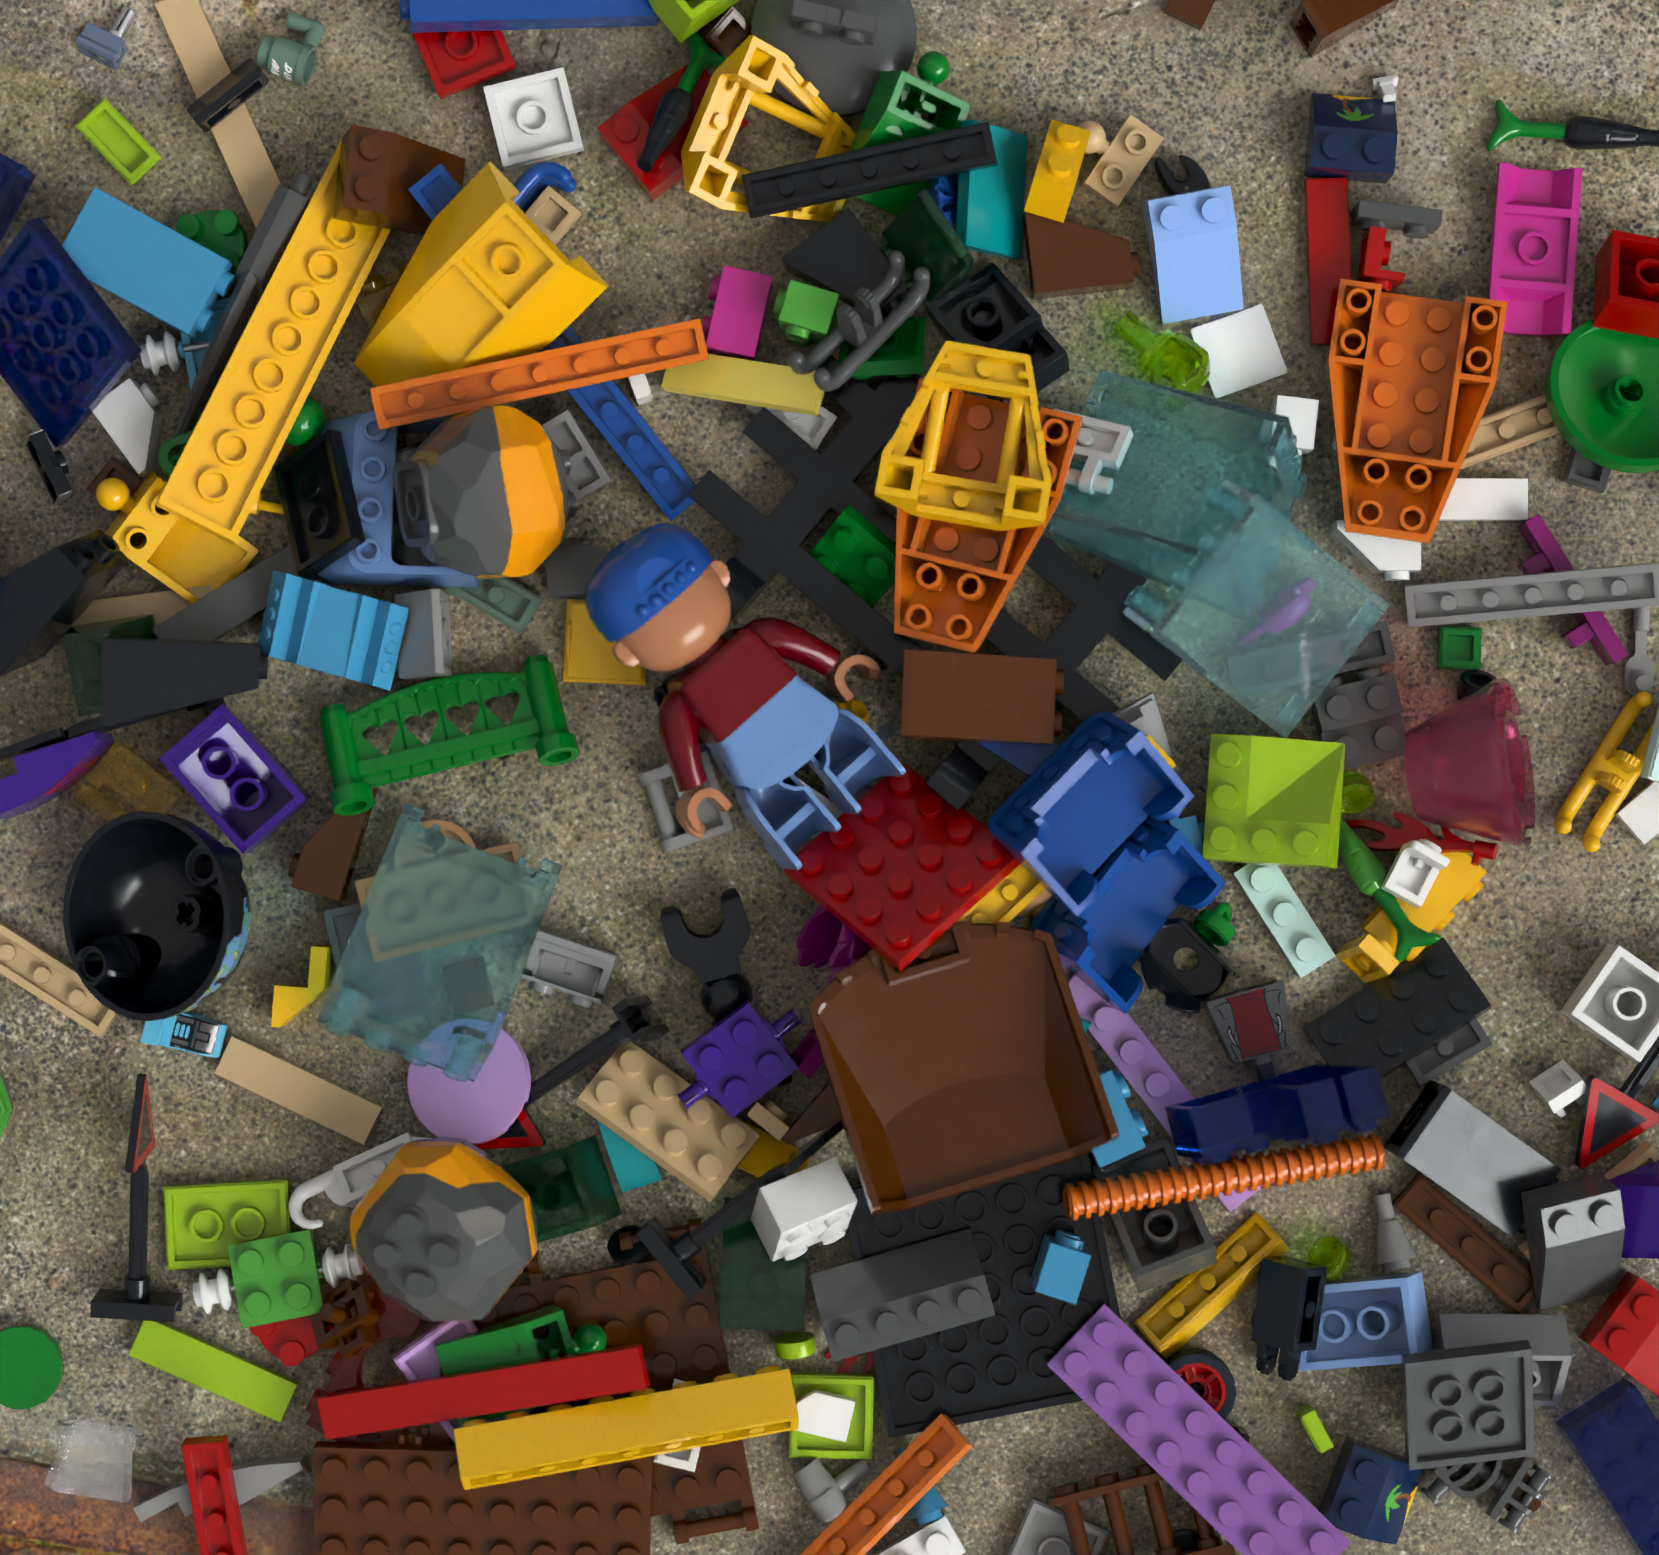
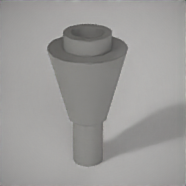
(1392, 1243)

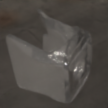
(93, 1459)

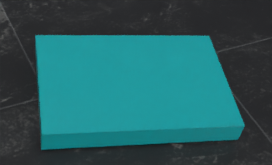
(993, 198)

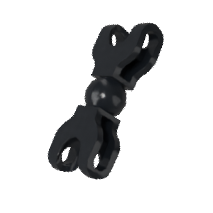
(714, 957)

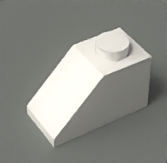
(133, 423)
(1381, 555)

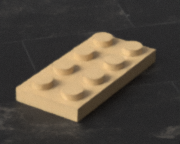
(641, 1105)

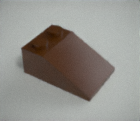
(376, 177)

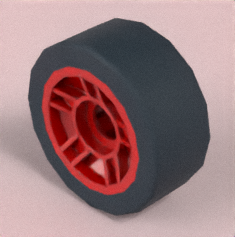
(1211, 1372)

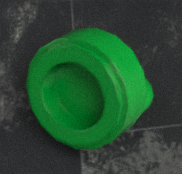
(1216, 924)

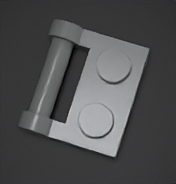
(715, 821)

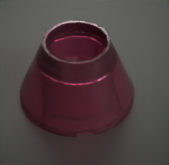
(1474, 767)

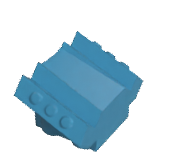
(332, 630)

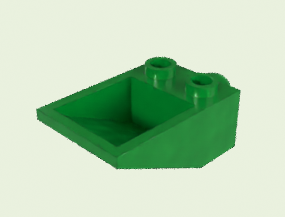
(896, 116)
(514, 1343)

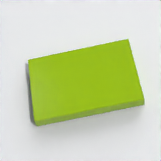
(214, 1215)

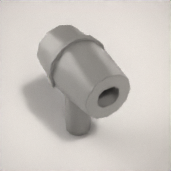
(824, 1491)

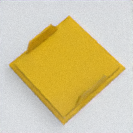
(591, 657)

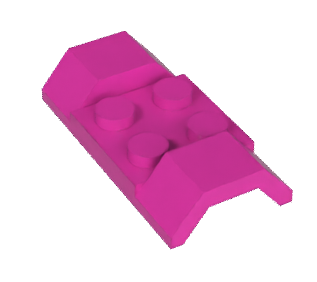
(1535, 248)

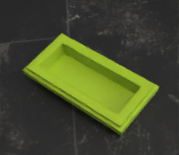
(118, 141)

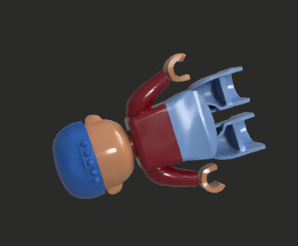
(736, 692)

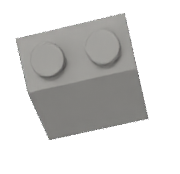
(426, 636)

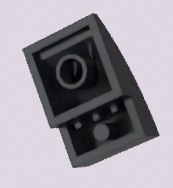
(997, 316)

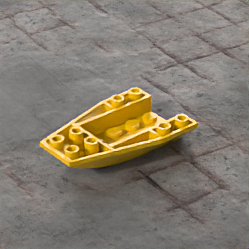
(477, 290)

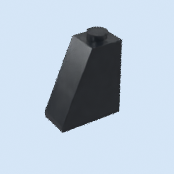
(842, 260)

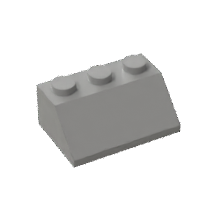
(1544, 1332)

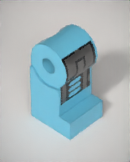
(187, 1033)

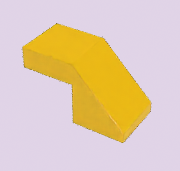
(292, 999)

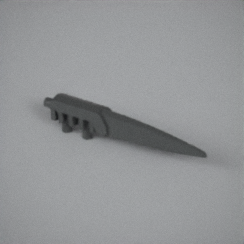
(248, 285)

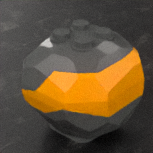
(485, 494)
(444, 1230)

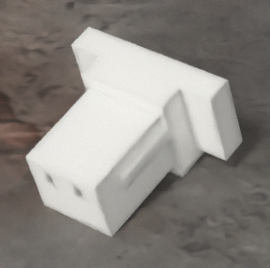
(1386, 87)

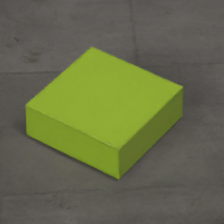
(1314, 1428)

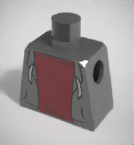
(1252, 1025)

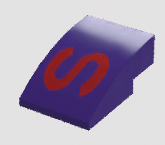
(50, 772)

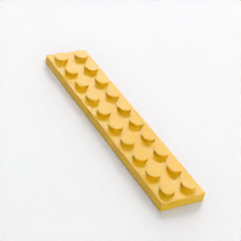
(273, 366)

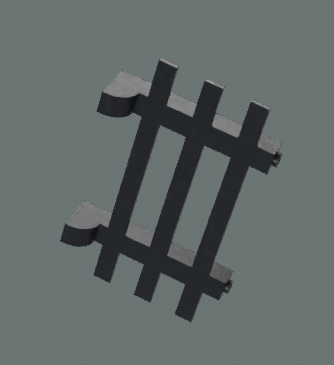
(828, 483)

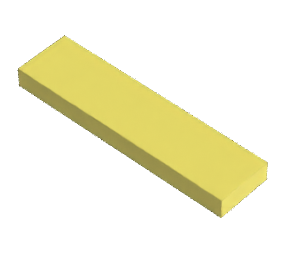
(746, 383)

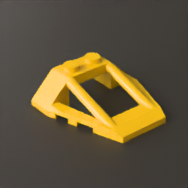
(734, 86)
(921, 492)

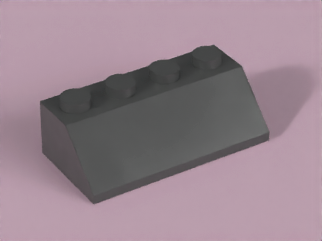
(901, 1294)

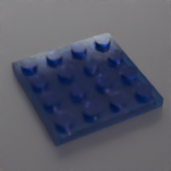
(56, 334)

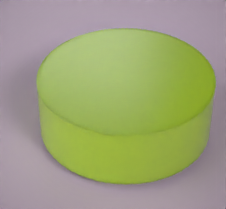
(794, 1345)

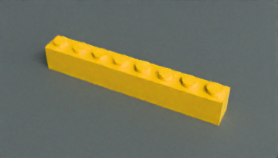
(626, 1427)

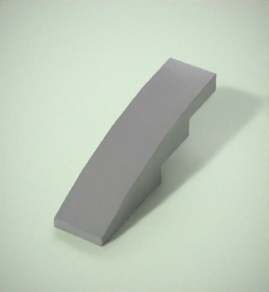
(250, 1480)

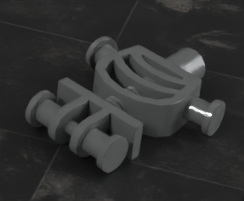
(1492, 1477)

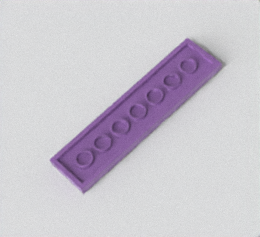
(1190, 1443)

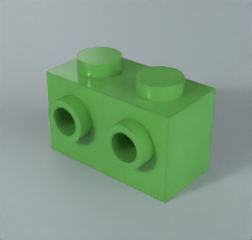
(805, 313)

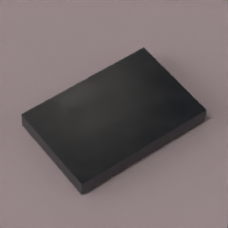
(319, 504)

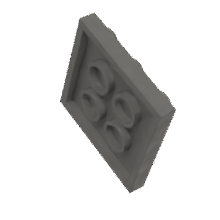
(1468, 1405)

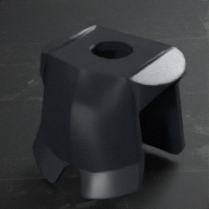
(1183, 988)

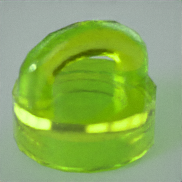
(1356, 793)
(1330, 1253)

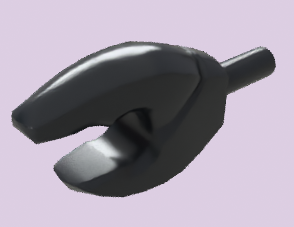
(1196, 179)

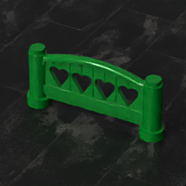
(360, 766)

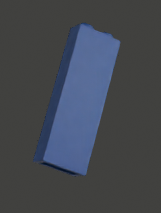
(497, 15)

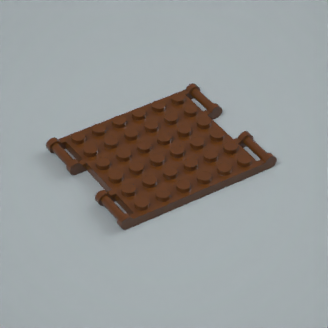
(678, 1342)

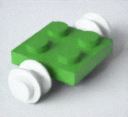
(276, 1278)

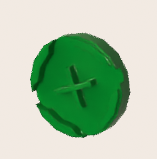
(28, 1366)

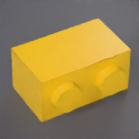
(1057, 171)

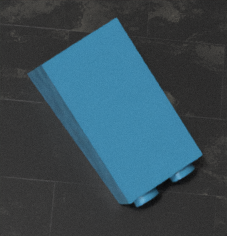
(148, 264)

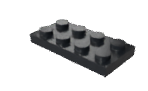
(1400, 1013)

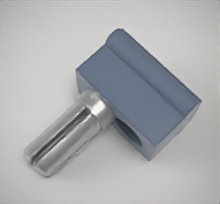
(106, 46)

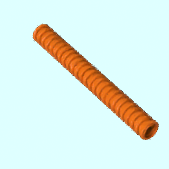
(1223, 1176)

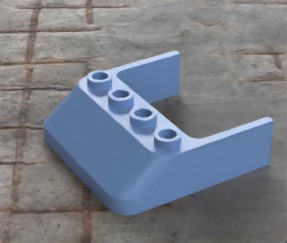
(371, 466)

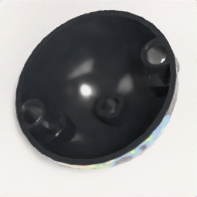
(167, 897)

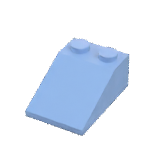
(1194, 253)
(1370, 1322)

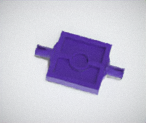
(739, 1059)

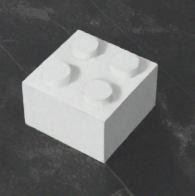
(1618, 1002)
(803, 1210)

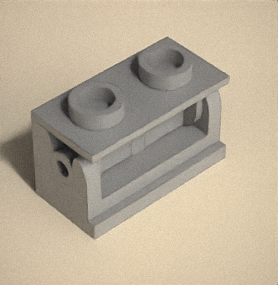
(569, 967)

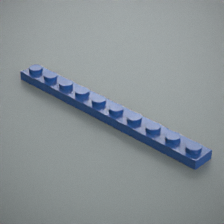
(601, 402)

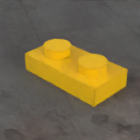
(1368, 957)

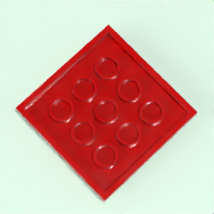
(902, 867)

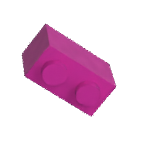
(738, 313)

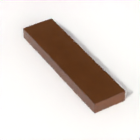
(1466, 1242)

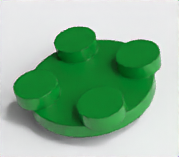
(217, 232)

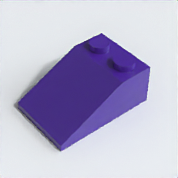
(235, 779)

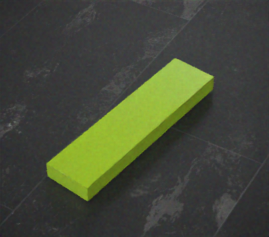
(214, 1369)

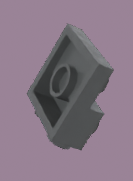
(1362, 717)

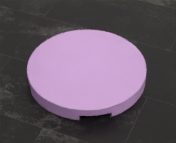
(477, 1108)

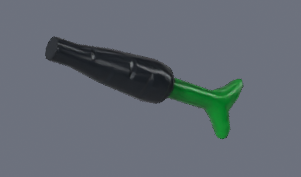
(677, 103)
(1576, 132)

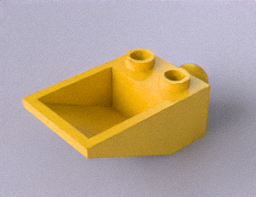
(172, 548)

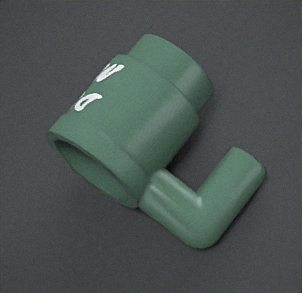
(291, 58)

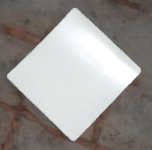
(1240, 350)

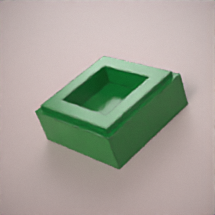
(1459, 648)

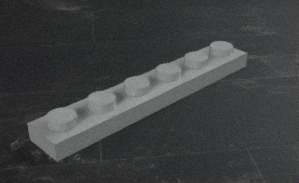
(1533, 594)

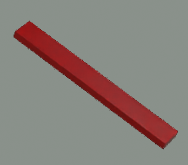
(483, 1391)

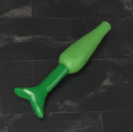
(1369, 876)

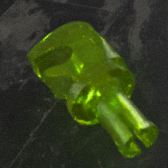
(1166, 355)

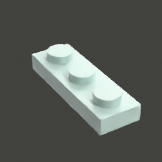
(1284, 917)

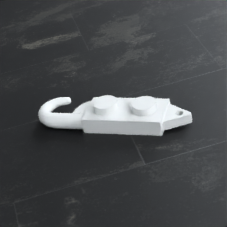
(347, 1180)

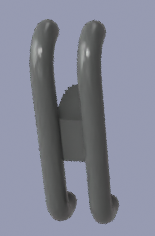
(863, 326)

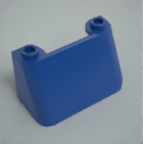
(1086, 806)
(1135, 897)

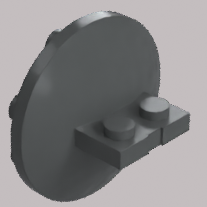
(838, 45)

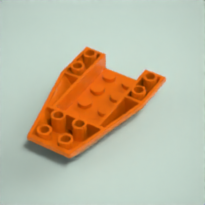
(1407, 402)
(959, 575)

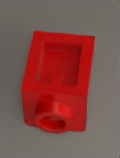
(1373, 255)

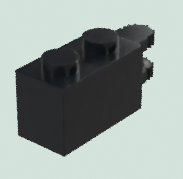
(1287, 1313)

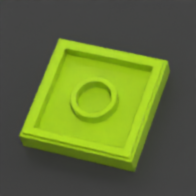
(860, 1432)

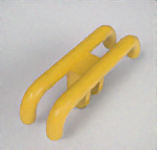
(1610, 769)

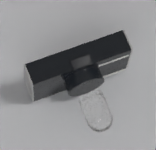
(53, 465)

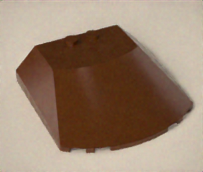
(959, 1065)

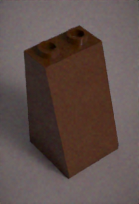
(980, 698)

